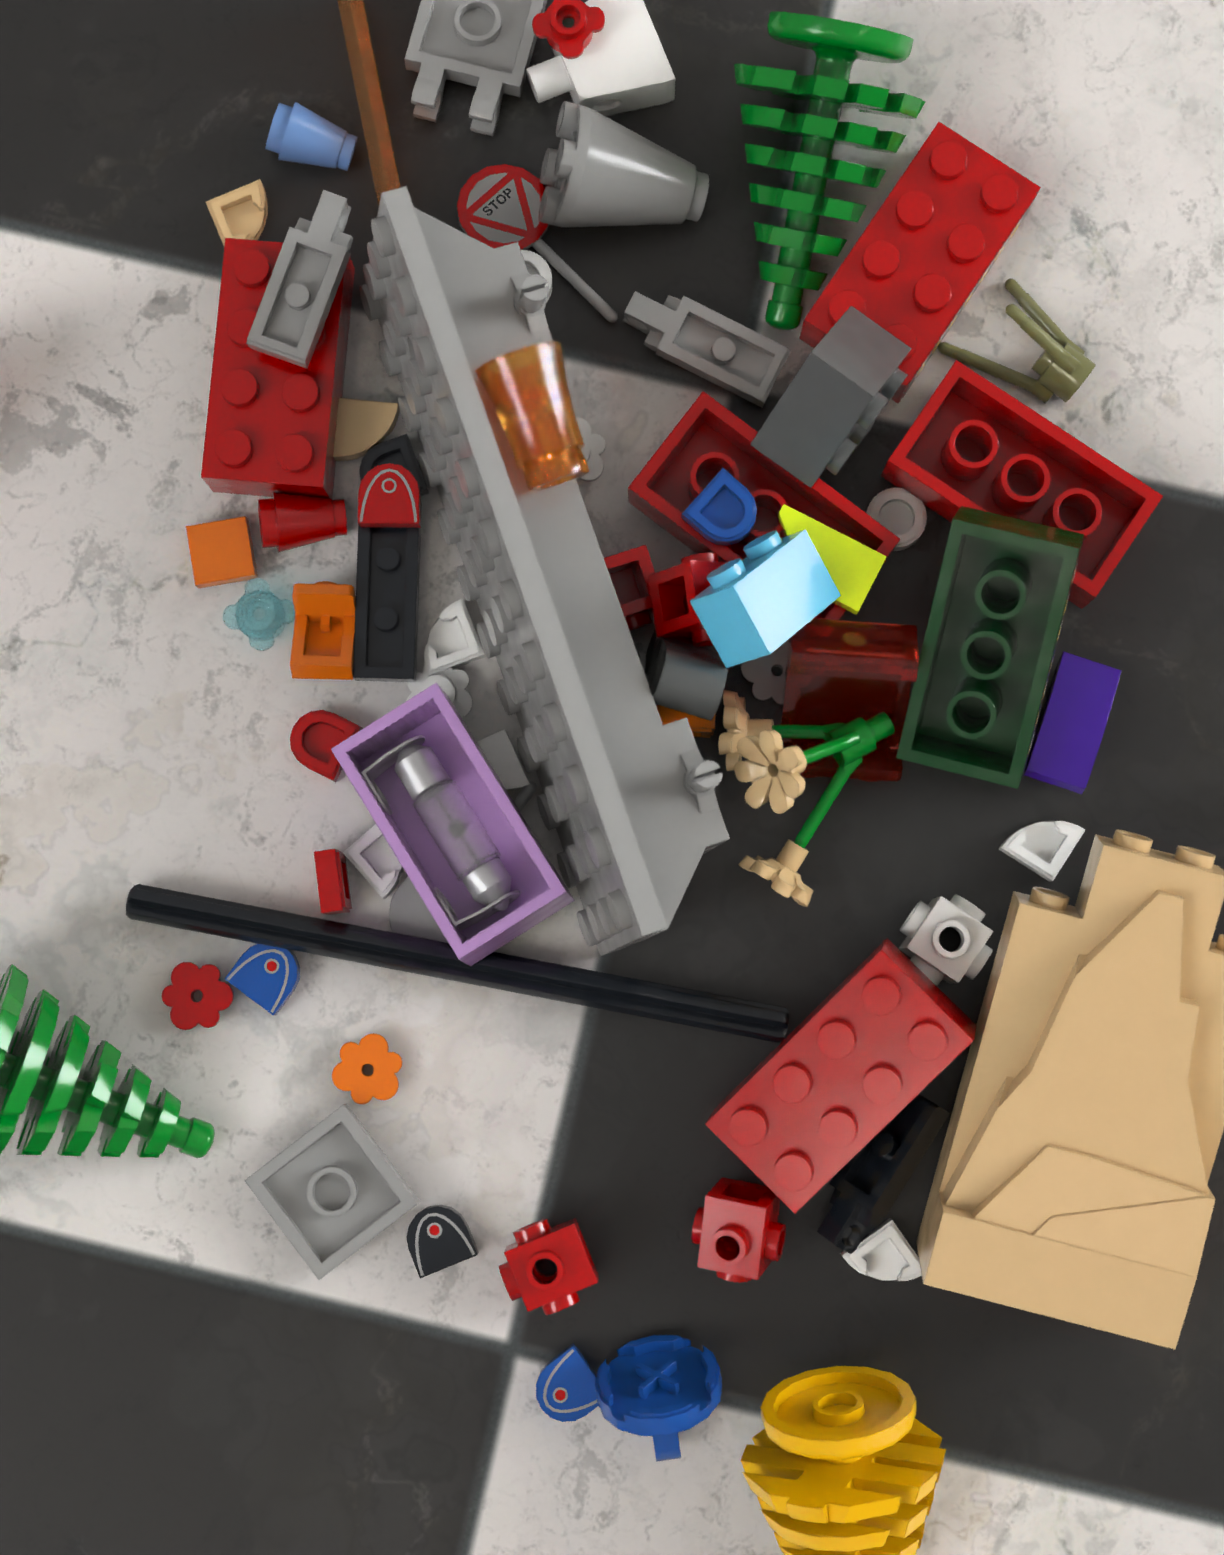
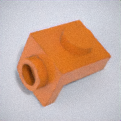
(323, 631)

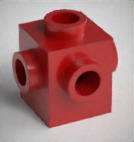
(671, 597)
(738, 1230)
(563, 1246)

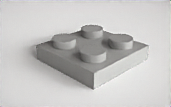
(332, 1191)

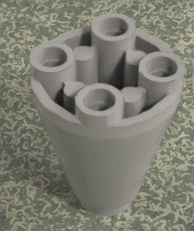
(615, 176)

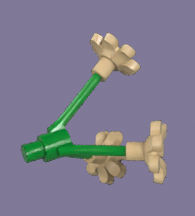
(777, 777)

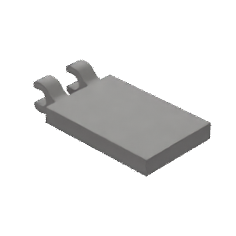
(474, 45)

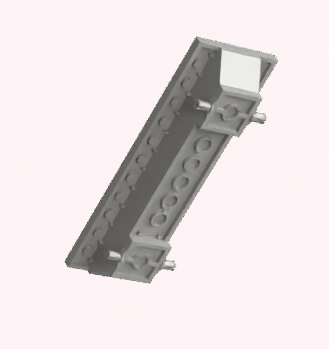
(615, 781)

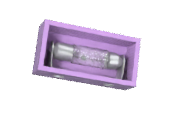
(452, 825)

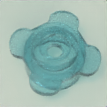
(263, 631)

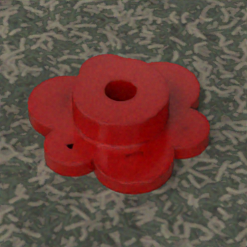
(185, 1010)

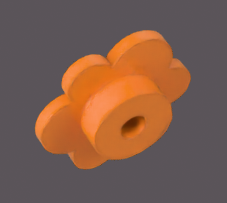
(350, 1075)

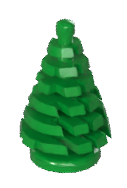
(828, 91)
(87, 1099)

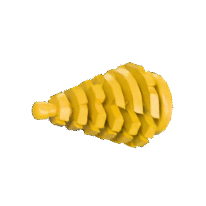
(844, 1463)

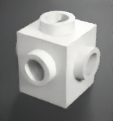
(923, 944)

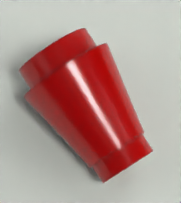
(299, 520)

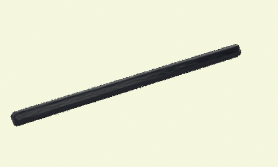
(439, 961)

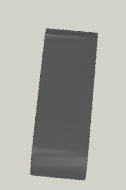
(685, 675)

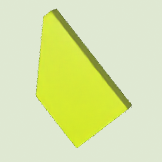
(847, 560)

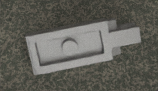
(303, 284)
(709, 345)

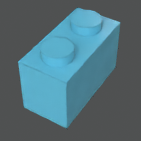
(765, 597)

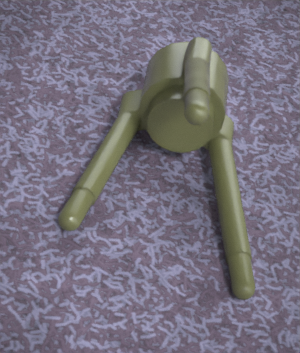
(1060, 366)

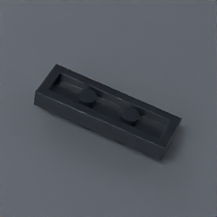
(387, 604)

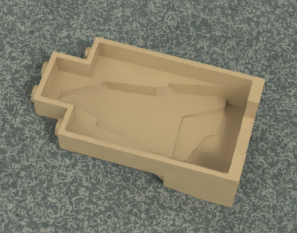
(1091, 1101)

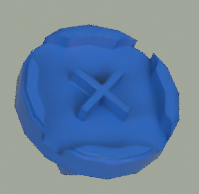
(659, 1389)

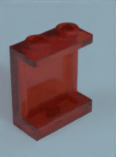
(847, 673)

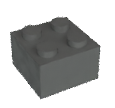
(833, 398)

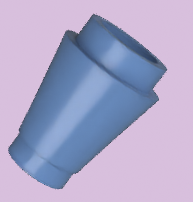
(309, 138)

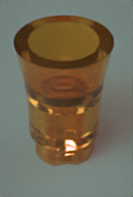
(536, 413)

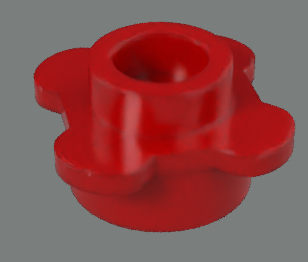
(568, 40)

